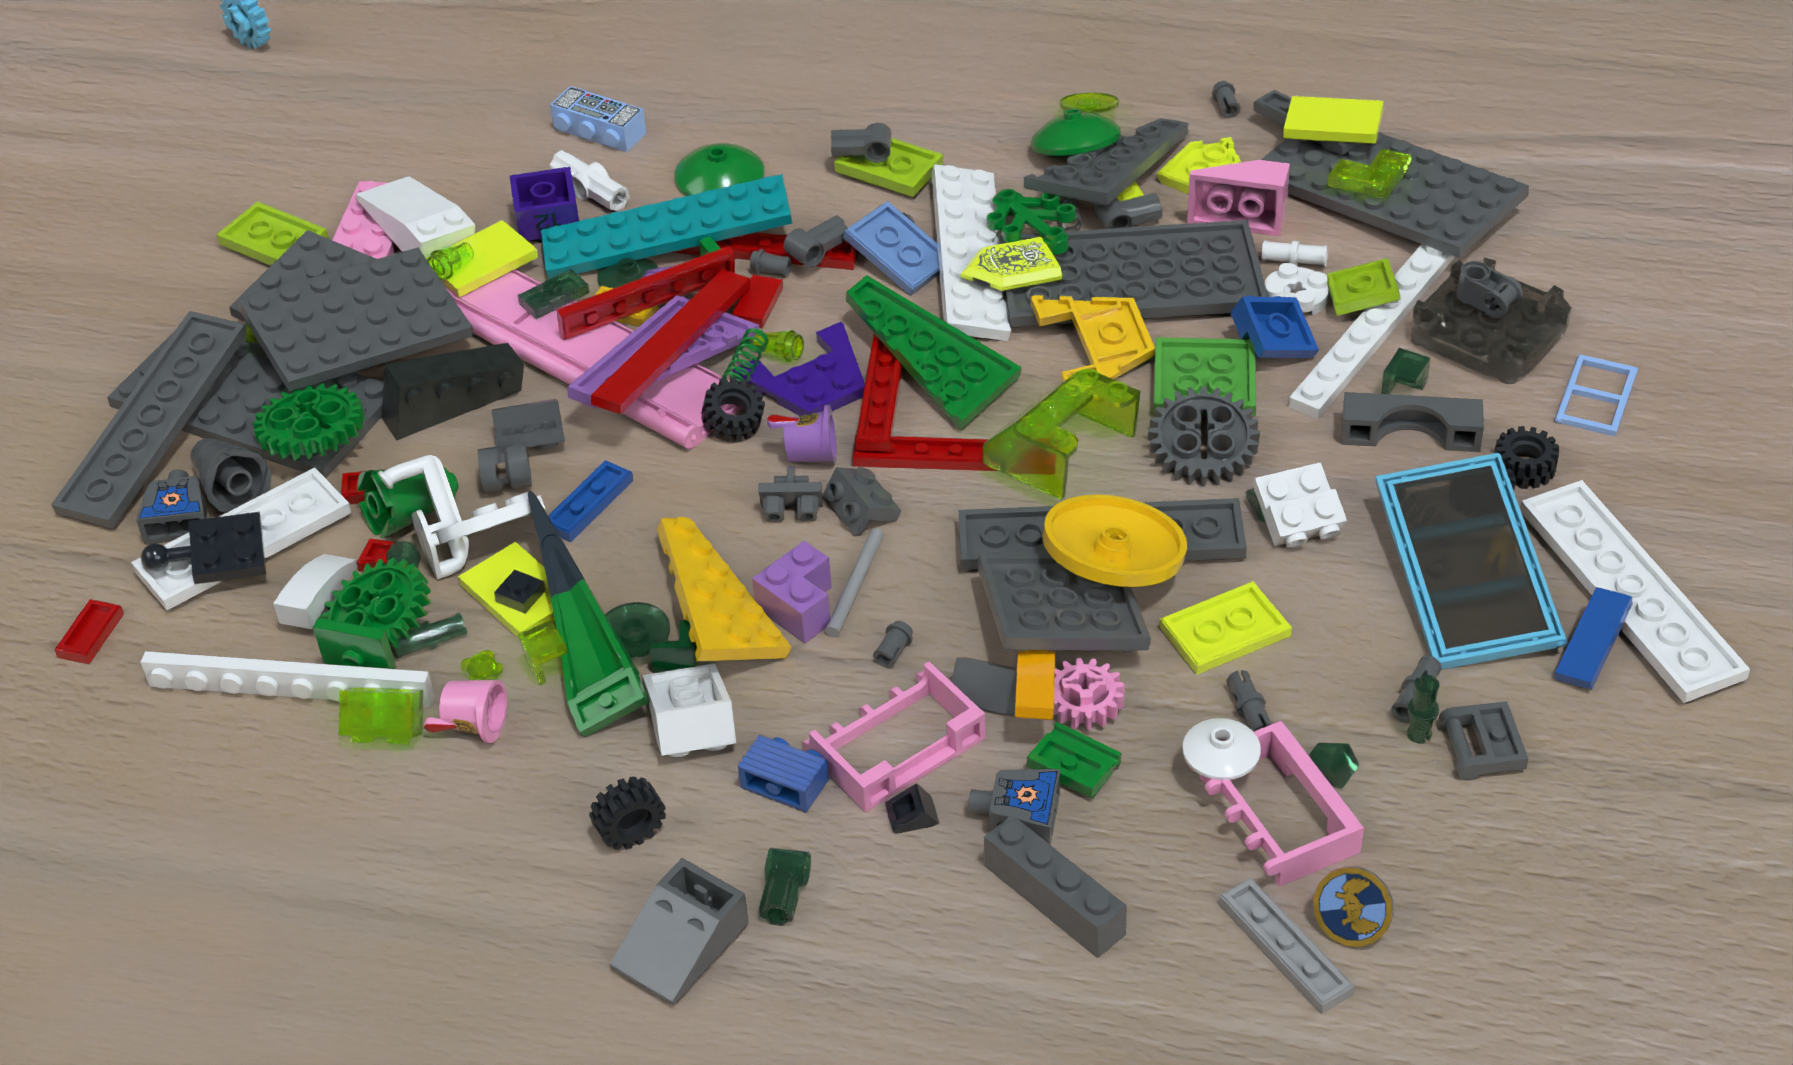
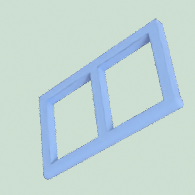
(1621, 400)

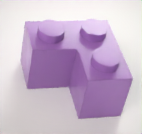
(795, 591)

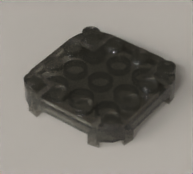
(1491, 345)

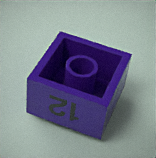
(543, 201)

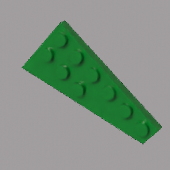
(944, 361)

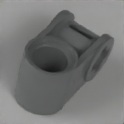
(1485, 289)

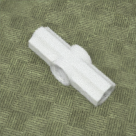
(592, 181)

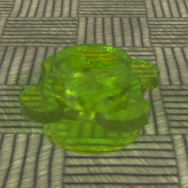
(482, 666)

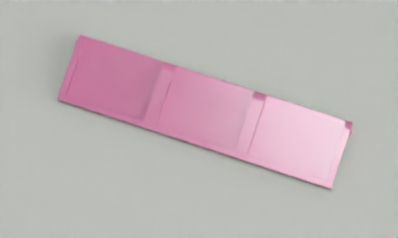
(666, 406)

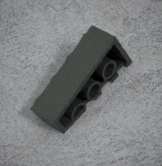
(447, 385)

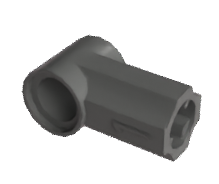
(870, 142)
(1130, 212)
(811, 245)

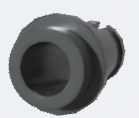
(1224, 94)
(770, 263)
(897, 637)

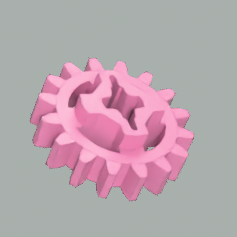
(1087, 693)

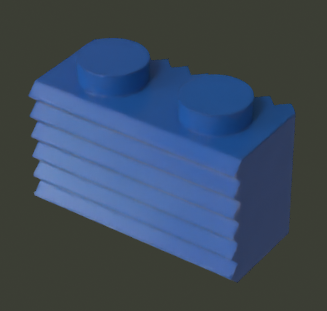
(783, 772)

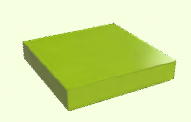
(1362, 286)

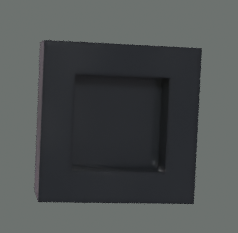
(519, 591)

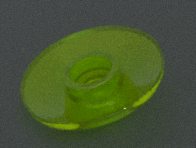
(1090, 102)

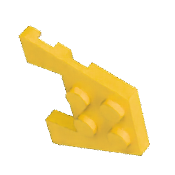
(1107, 327)

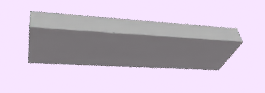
(1286, 945)

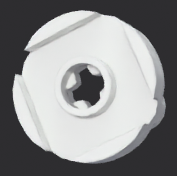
(1310, 286)

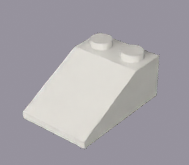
(690, 710)

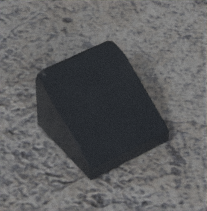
(912, 810)

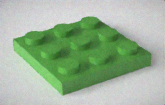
(1207, 363)

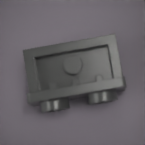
(530, 424)
(859, 498)

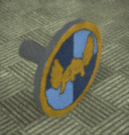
(1353, 906)

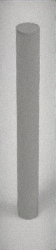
(854, 582)

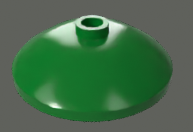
(1075, 133)
(717, 167)

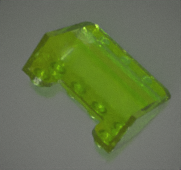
(1037, 448)

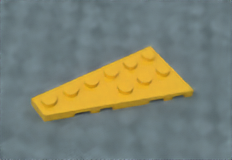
(714, 601)

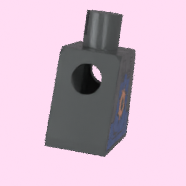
(170, 506)
(1025, 794)

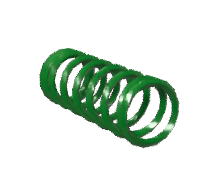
(749, 345)

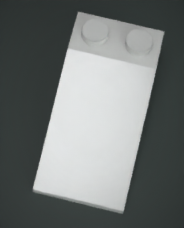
(416, 215)

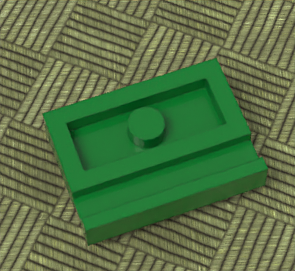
(1081, 760)

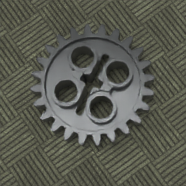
(1171, 435)

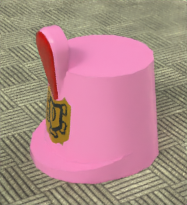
(471, 708)

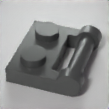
(1495, 735)

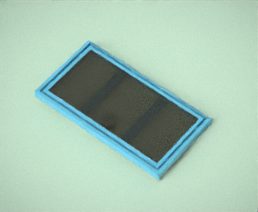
(1469, 561)

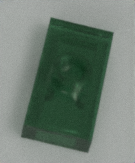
(553, 293)

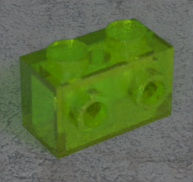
(380, 713)

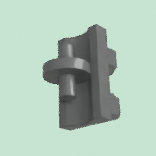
(791, 492)

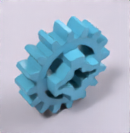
(246, 21)

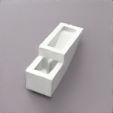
(310, 588)

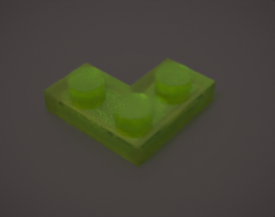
(1373, 179)

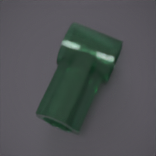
(784, 876)

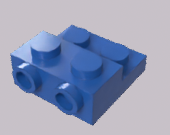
(1274, 327)

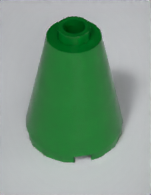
(392, 509)

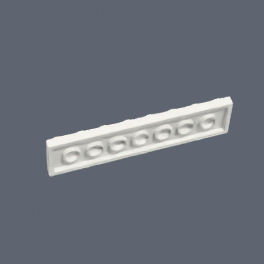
(961, 210)
(1662, 619)

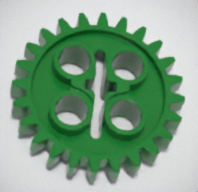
(308, 421)
(382, 598)

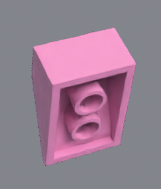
(1241, 192)

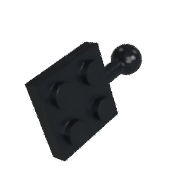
(217, 550)

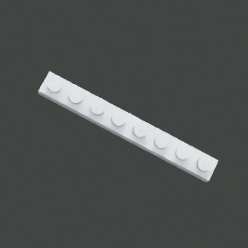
(274, 677)

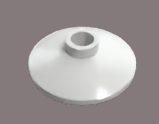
(1221, 749)

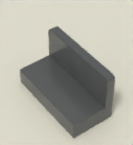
(986, 684)

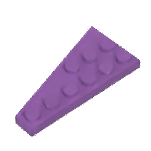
(719, 337)

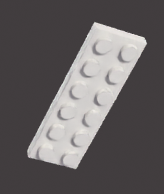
(286, 516)

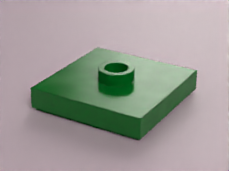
(353, 645)

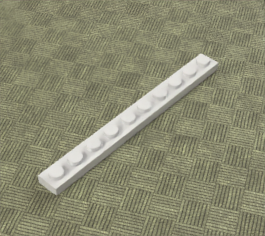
(1367, 334)

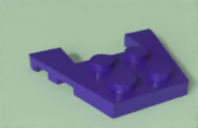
(827, 380)

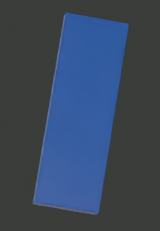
(589, 499)
(1593, 638)

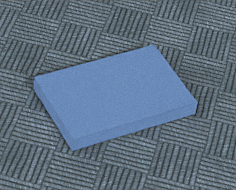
(896, 247)

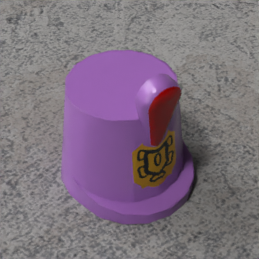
(808, 436)

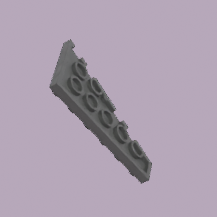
(1108, 171)

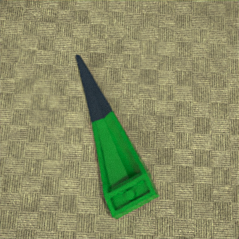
(597, 669)

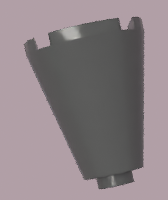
(229, 473)

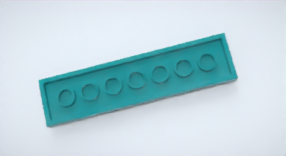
(666, 226)

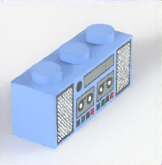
(598, 119)

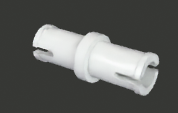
(1295, 253)

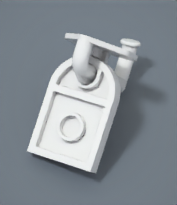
(450, 526)

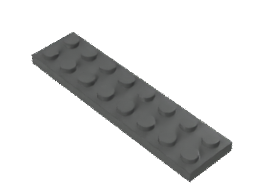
(149, 420)
(1210, 527)

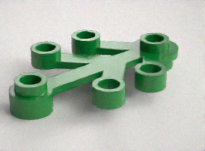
(1010, 203)

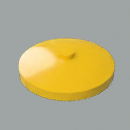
(1114, 540)

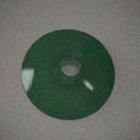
(624, 272)
(639, 626)

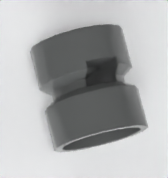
(517, 467)

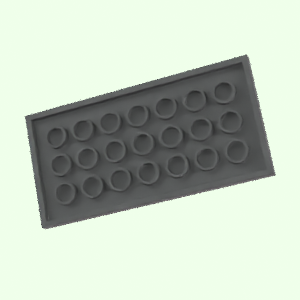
(1433, 204)
(1160, 266)
(240, 392)

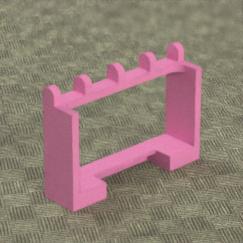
(883, 780)
(1343, 827)

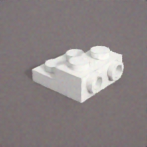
(1299, 505)

